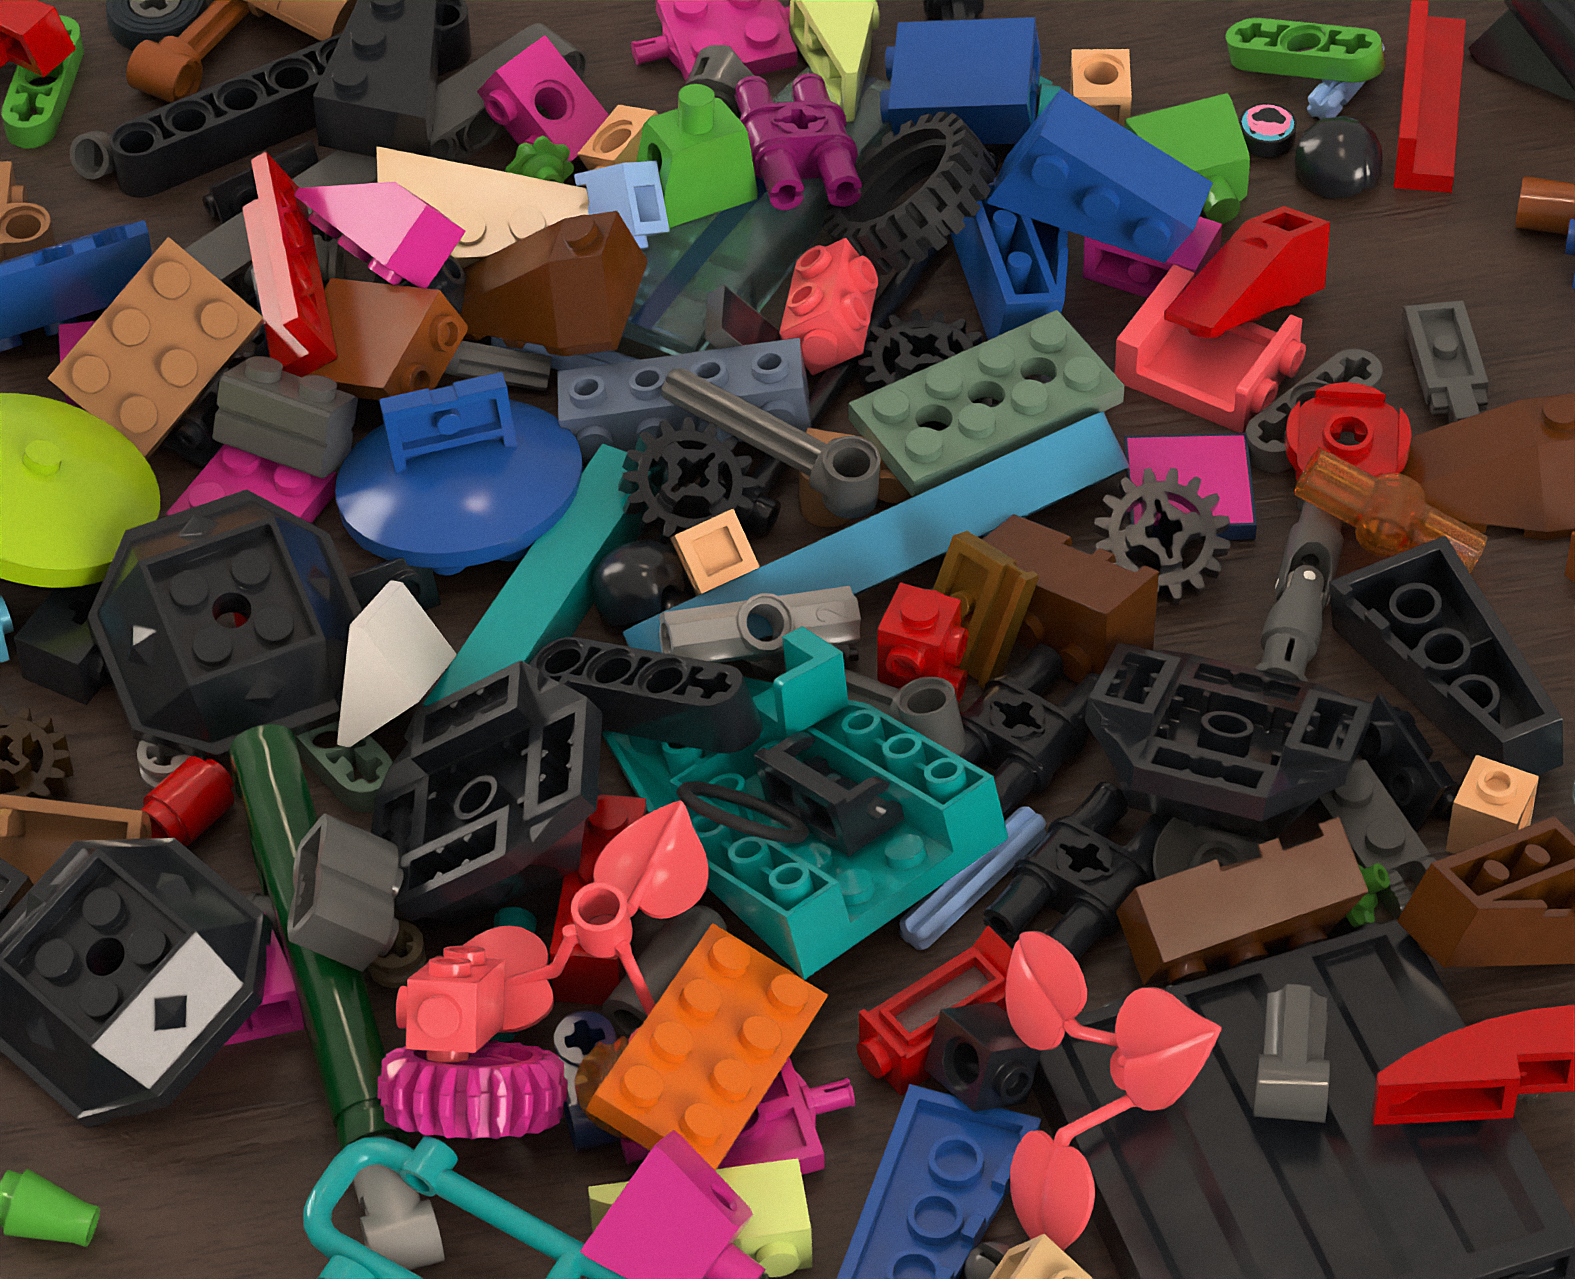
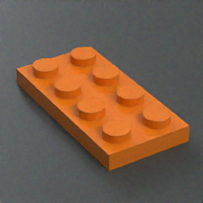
(708, 1048)

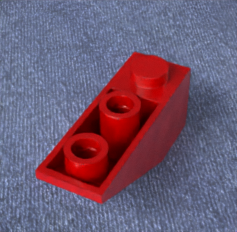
(1258, 270)

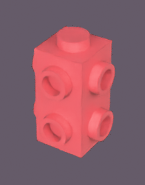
(830, 304)
(453, 1004)

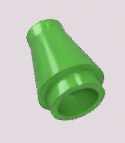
(44, 1210)

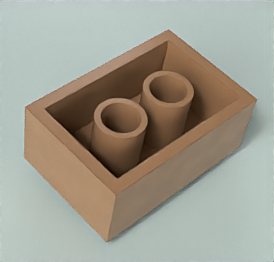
(157, 347)

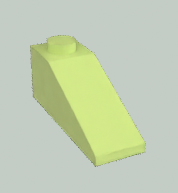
(836, 44)
(780, 1224)

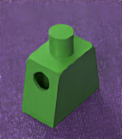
(1207, 140)
(699, 156)

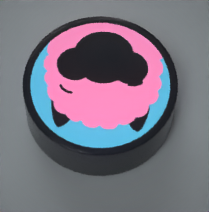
(1268, 129)

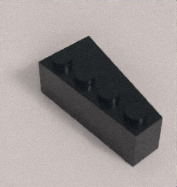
(1449, 654)

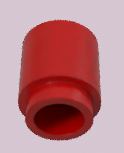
(189, 800)

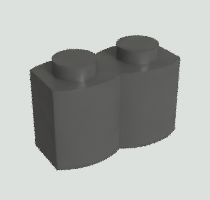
(344, 893)

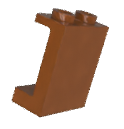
(389, 337)

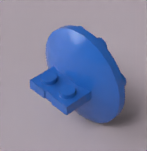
(458, 477)

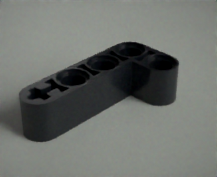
(657, 693)

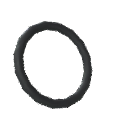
(795, 834)

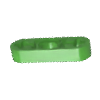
(1336, 55)
(49, 100)

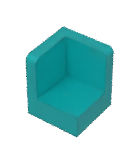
(808, 689)

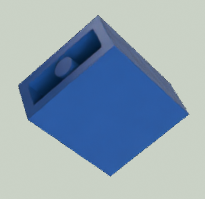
(966, 68)

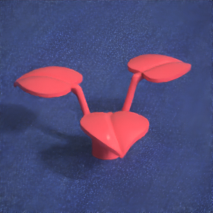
(648, 867)
(1155, 1062)

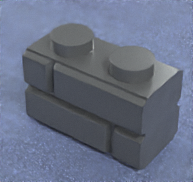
(285, 416)

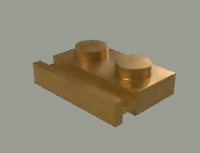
(992, 601)

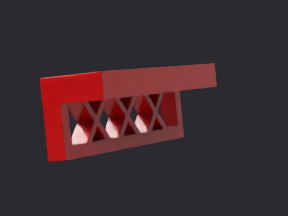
(1429, 101)
(287, 272)

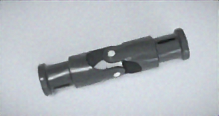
(1306, 567)

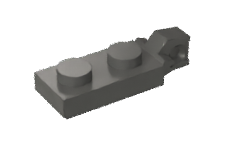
(1446, 359)

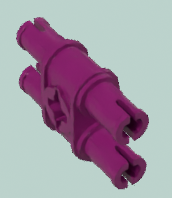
(799, 141)

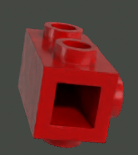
(922, 639)

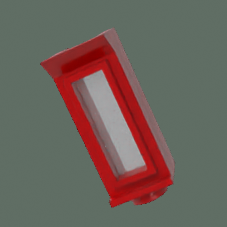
(900, 1030)

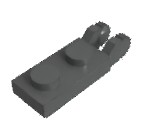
(1377, 833)

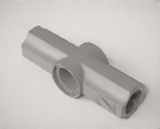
(722, 634)

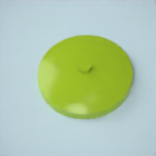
(66, 492)

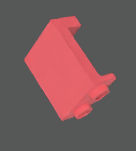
(1212, 378)

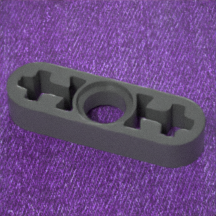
(1272, 421)

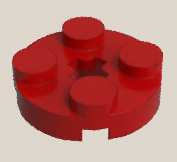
(1354, 409)

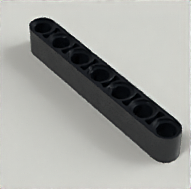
(243, 114)

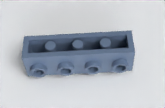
(625, 398)

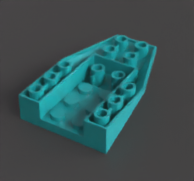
(807, 894)

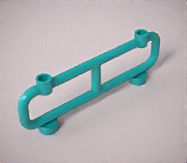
(430, 1173)

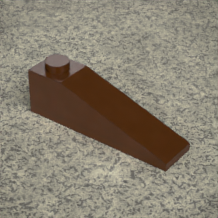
(558, 287)
(1503, 467)

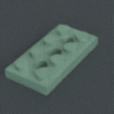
(975, 431)

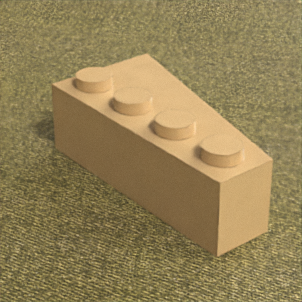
(485, 202)

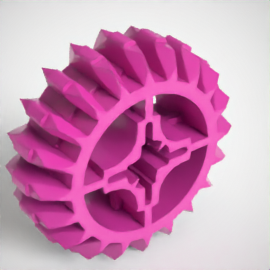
(491, 1094)

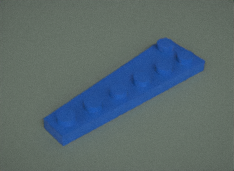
(934, 1188)

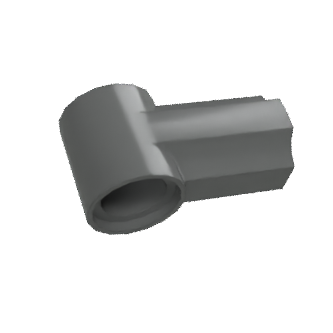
(1292, 1069)

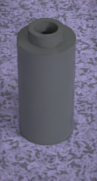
(659, 966)

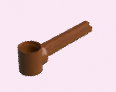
(174, 65)

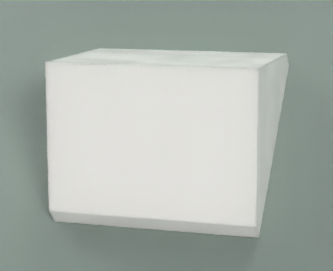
(389, 662)

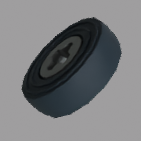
(150, 19)

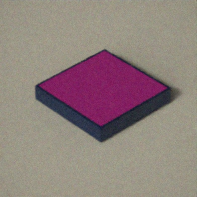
(1216, 459)

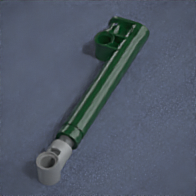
(330, 997)

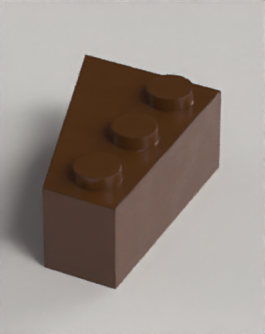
(1080, 599)
(1499, 901)
(1243, 908)

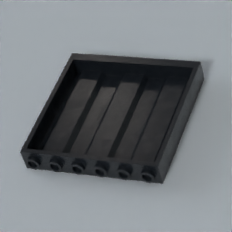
(1276, 1198)

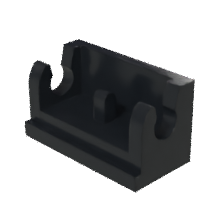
(823, 799)

